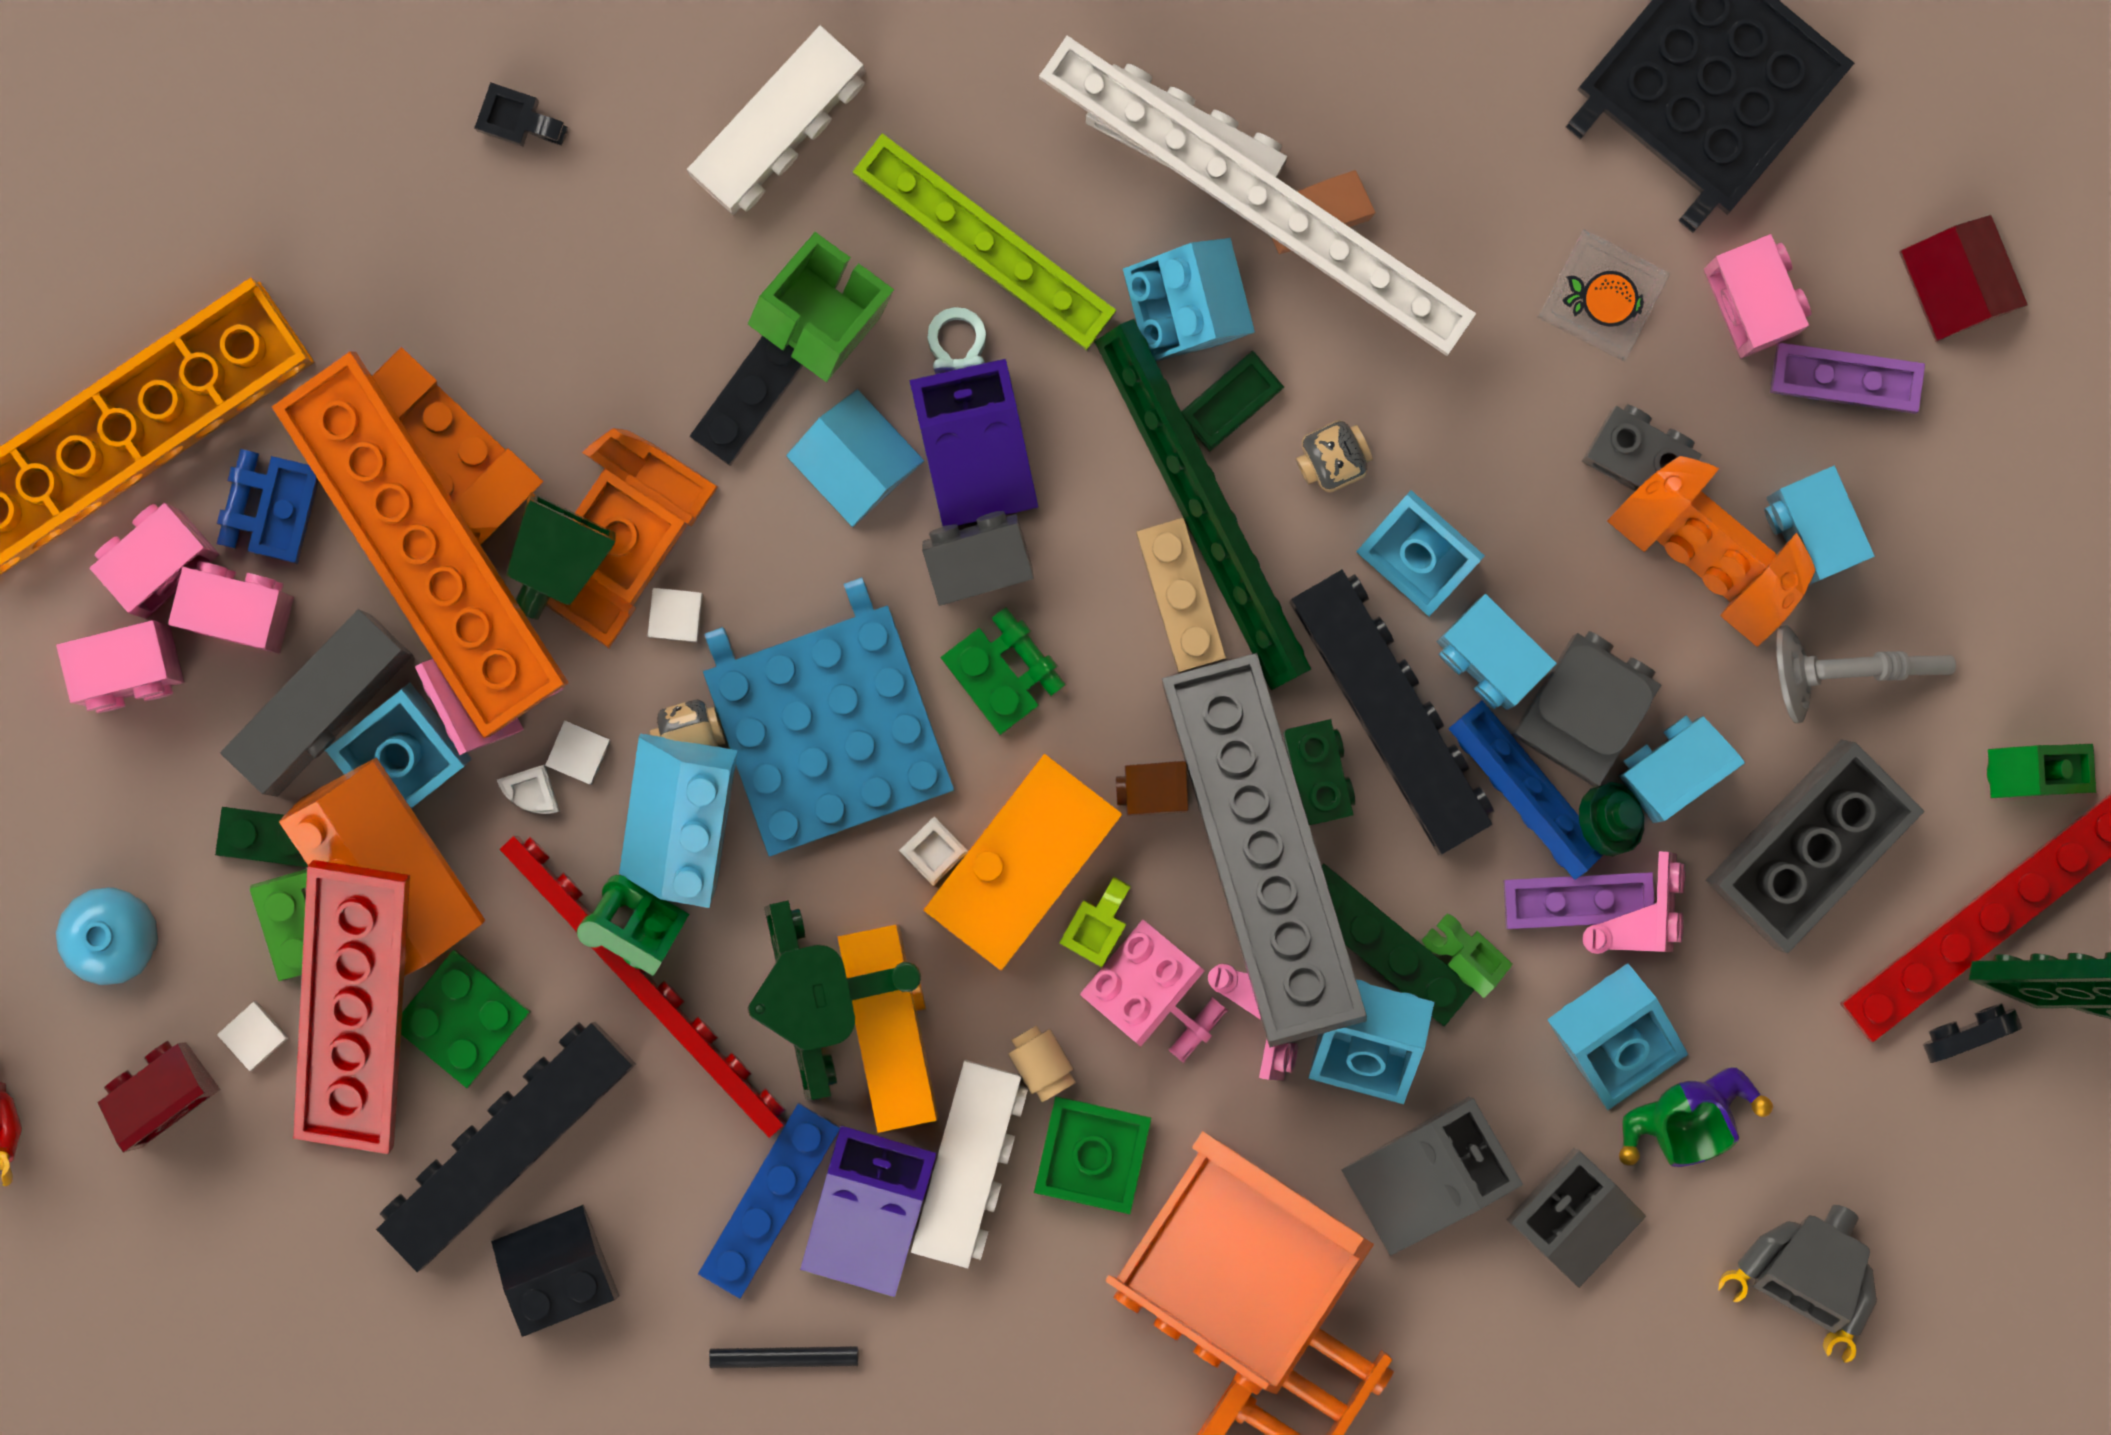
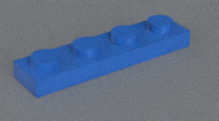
(1525, 787)
(769, 1200)

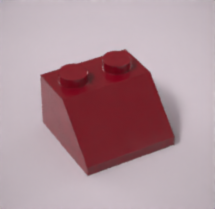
(156, 1096)

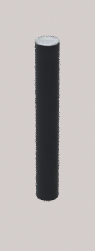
(783, 1357)

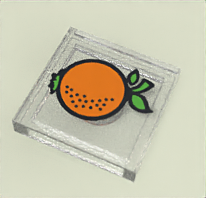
(1603, 295)

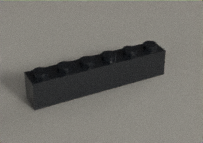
(1391, 712)
(505, 1146)

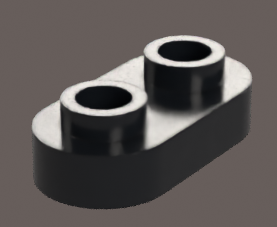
(1990, 1025)

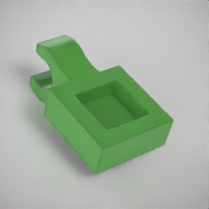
(1473, 956)

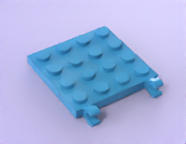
(827, 727)

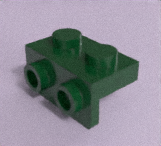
(1318, 771)

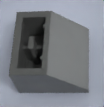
(1576, 1217)

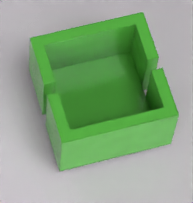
(812, 315)

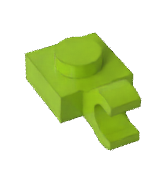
(1095, 928)

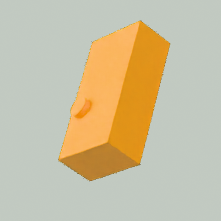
(1022, 862)
(890, 1033)

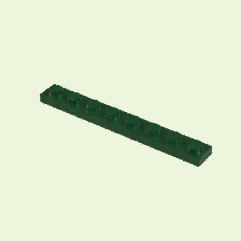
(1202, 504)

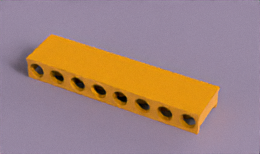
(142, 416)

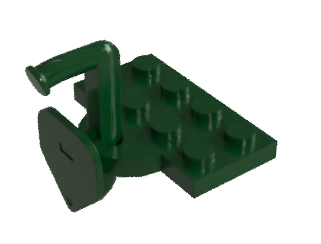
(2050, 982)
(811, 997)

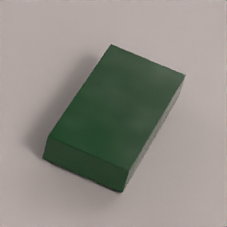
(1231, 401)

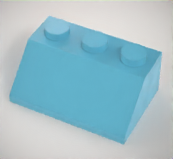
(677, 818)

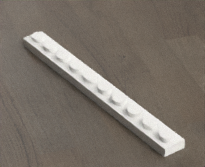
(1257, 195)

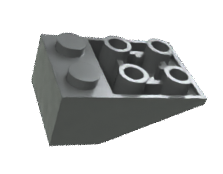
(1432, 1176)

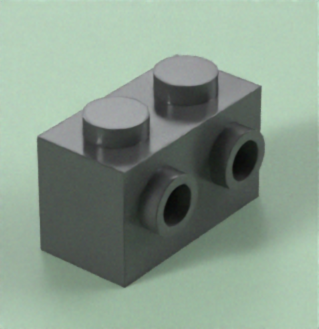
(1633, 449)
(977, 557)

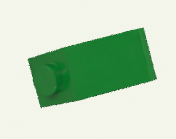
(2041, 770)

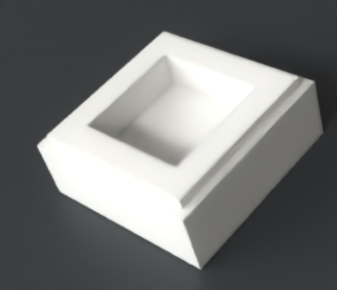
(675, 615)
(578, 752)
(933, 851)
(252, 1036)

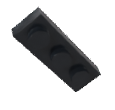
(746, 400)

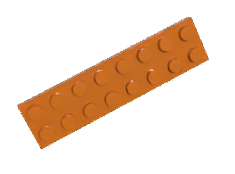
(419, 544)

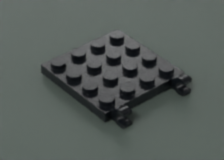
(1713, 90)

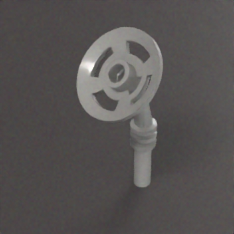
(1802, 672)

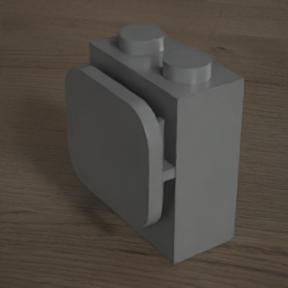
(1587, 708)

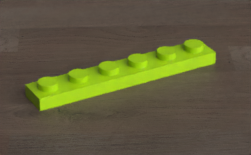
(984, 242)

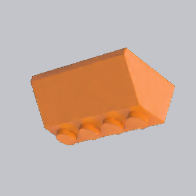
(370, 825)

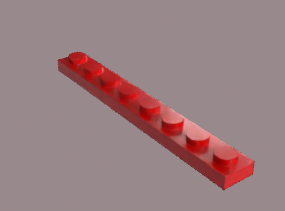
(1983, 923)
(660, 1000)

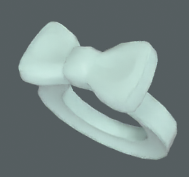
(973, 357)

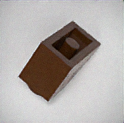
(1153, 788)

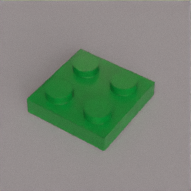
(461, 1018)
(1092, 1155)

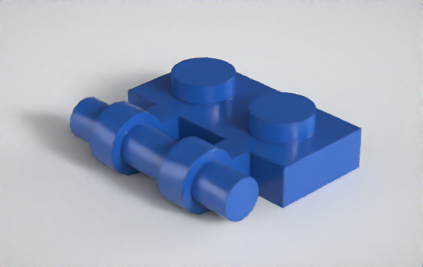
(282, 509)

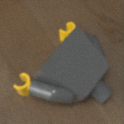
(1816, 1273)

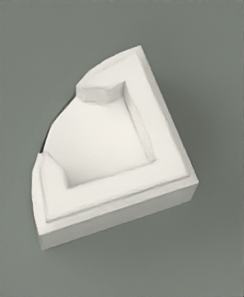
(530, 790)

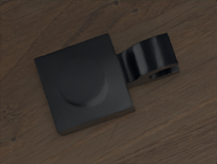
(512, 116)

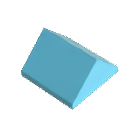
(854, 457)
(1420, 553)

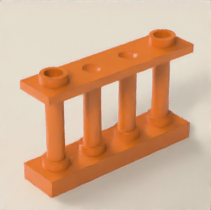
(1240, 1406)

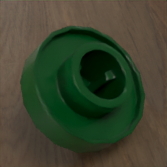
(1611, 819)

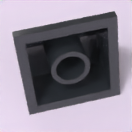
(553, 1270)

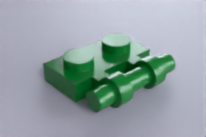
(991, 681)

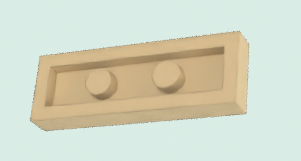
(1181, 595)

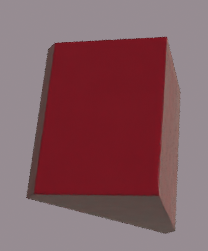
(1963, 277)

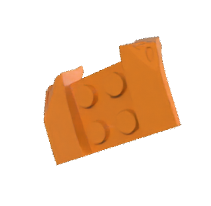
(469, 463)
(648, 504)
(1715, 546)

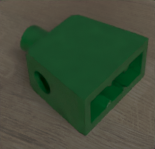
(555, 554)

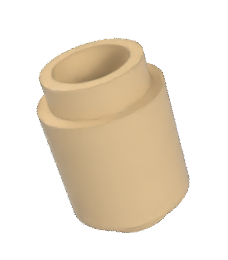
(1041, 1063)

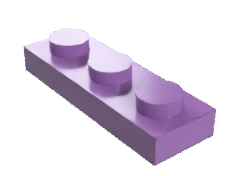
(1847, 378)
(1575, 902)

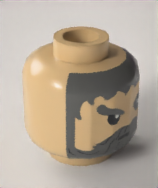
(1334, 456)
(690, 723)

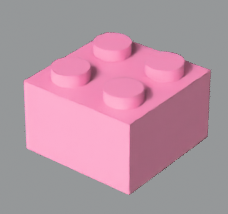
(1758, 295)
(148, 562)
(232, 610)
(120, 665)

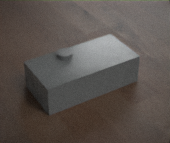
(316, 704)
(1815, 845)

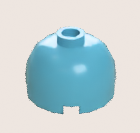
(106, 936)

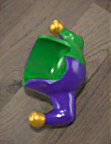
(1692, 1119)

